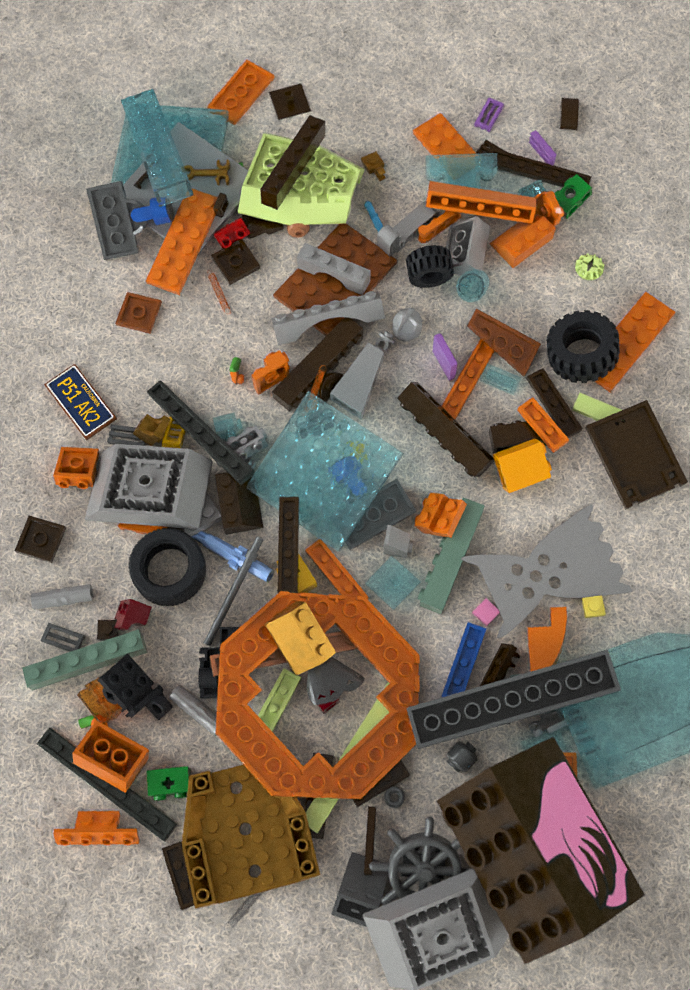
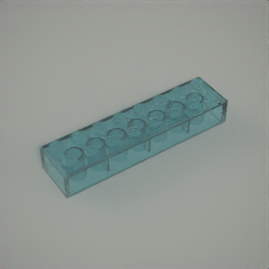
(157, 148)

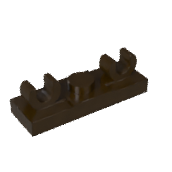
(500, 664)

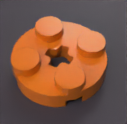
(549, 207)

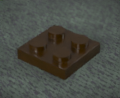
(235, 261)
(40, 539)

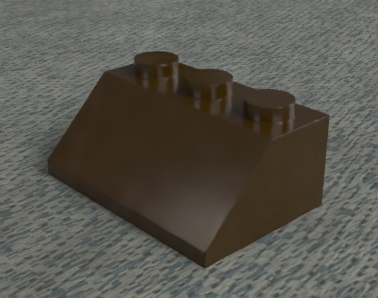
(238, 505)

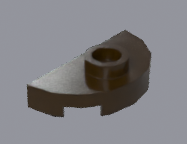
(328, 383)

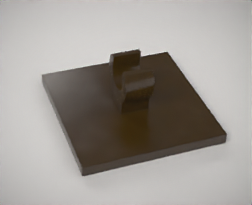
(289, 101)

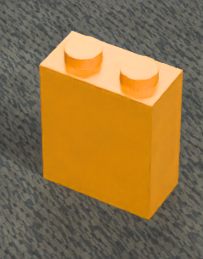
(522, 465)

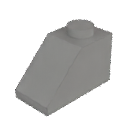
(397, 542)

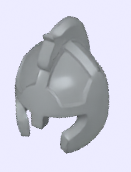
(407, 324)

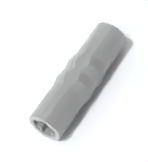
(62, 596)
(194, 708)

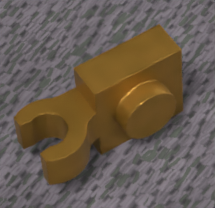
(375, 164)

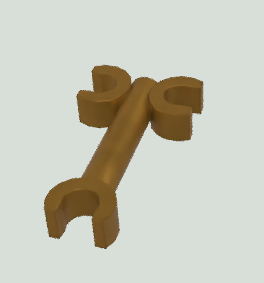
(220, 173)

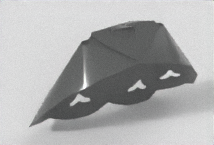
(331, 676)

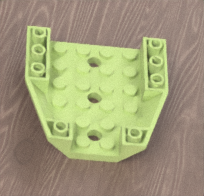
(313, 197)

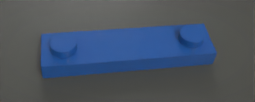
(464, 659)

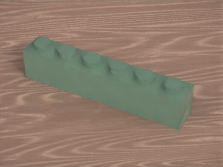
(449, 560)
(84, 660)

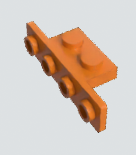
(96, 828)

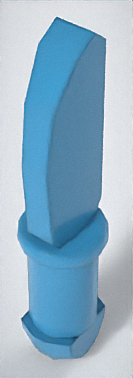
(373, 215)

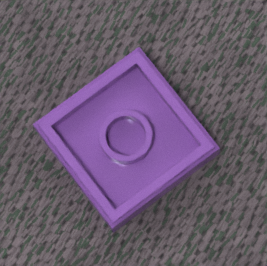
(444, 356)

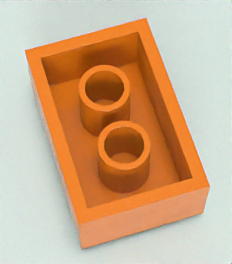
(110, 756)

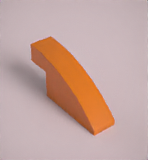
(547, 642)

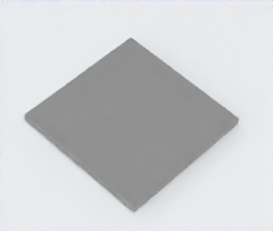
(200, 155)

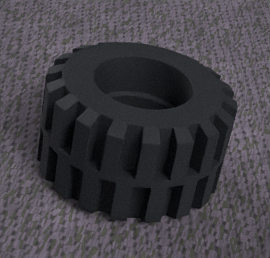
(429, 266)

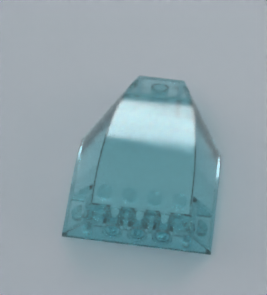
(645, 719)

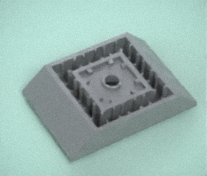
(170, 498)
(409, 928)

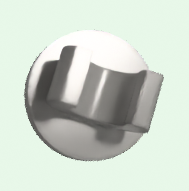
(387, 338)

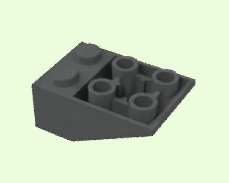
(359, 891)

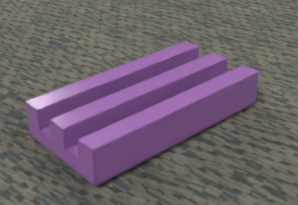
(483, 125)
(542, 148)

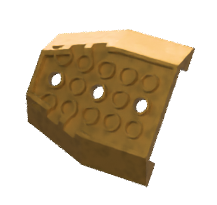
(221, 856)

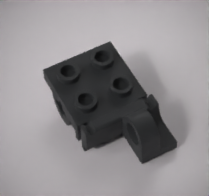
(207, 683)
(132, 689)

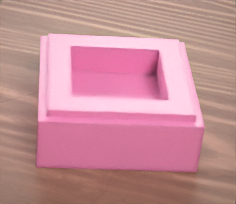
(486, 612)

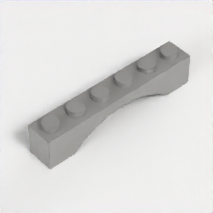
(364, 307)

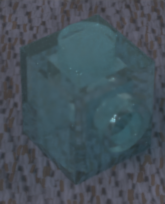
(227, 426)

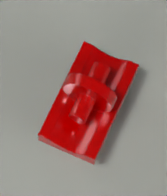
(231, 233)

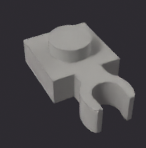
(549, 721)

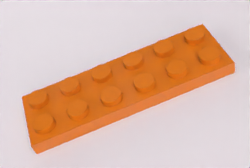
(183, 242)
(635, 335)

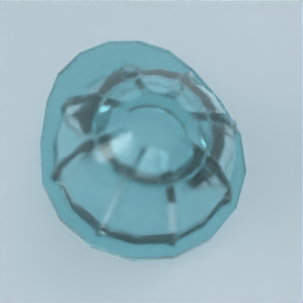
(472, 285)

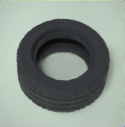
(155, 543)

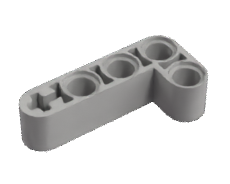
(395, 238)

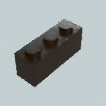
(508, 435)

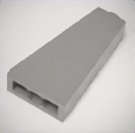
(358, 382)

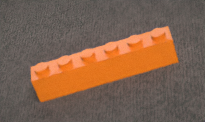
(481, 202)

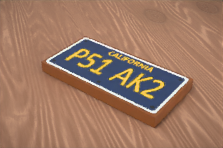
(80, 402)

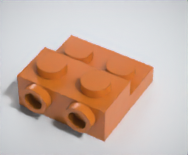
(275, 371)
(76, 467)
(439, 515)

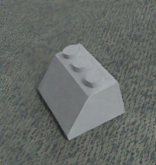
(468, 244)

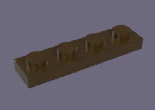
(554, 403)

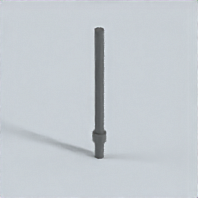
(251, 555)

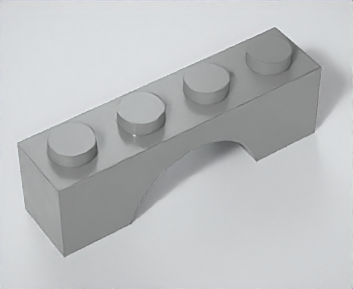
(350, 274)

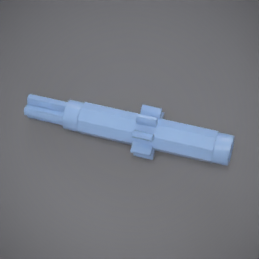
(234, 555)

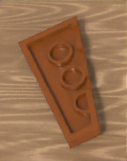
(507, 342)

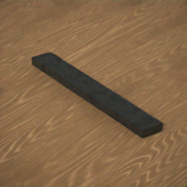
(201, 432)
(129, 802)

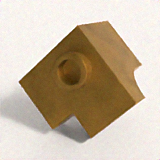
(151, 429)

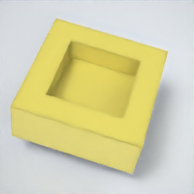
(593, 606)

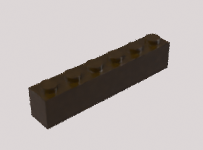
(293, 162)
(327, 353)
(445, 429)

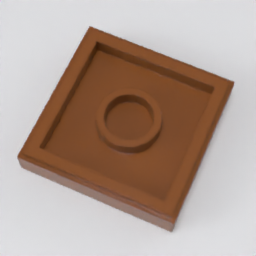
(138, 312)

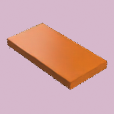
(242, 90)

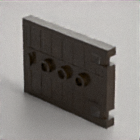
(636, 454)

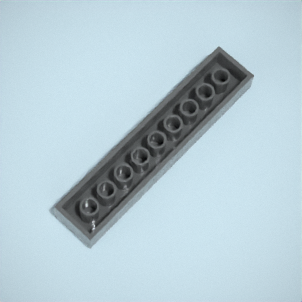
(513, 699)

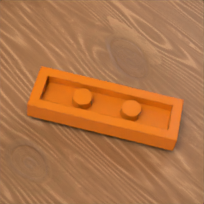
(543, 424)

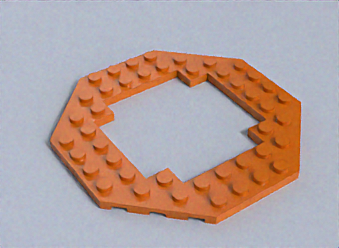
(262, 750)

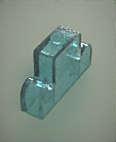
(461, 168)

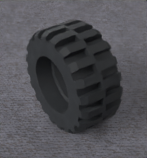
(579, 327)

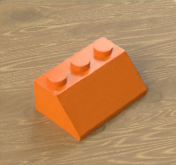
(523, 240)

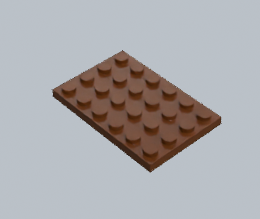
(305, 290)

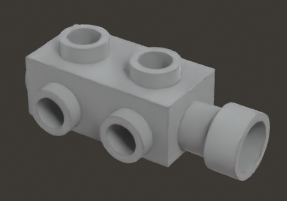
(248, 443)

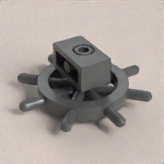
(421, 859)

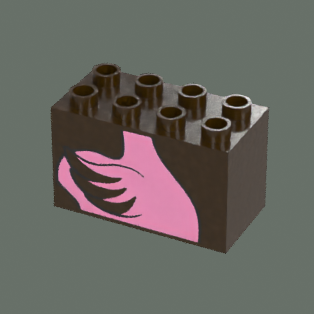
(540, 850)

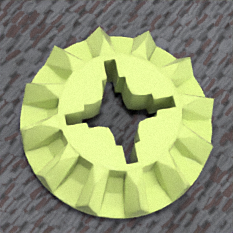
(596, 269)

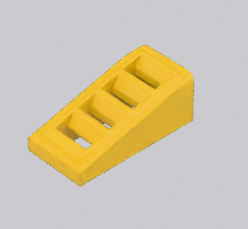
(173, 442)

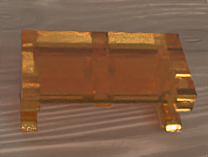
(97, 704)

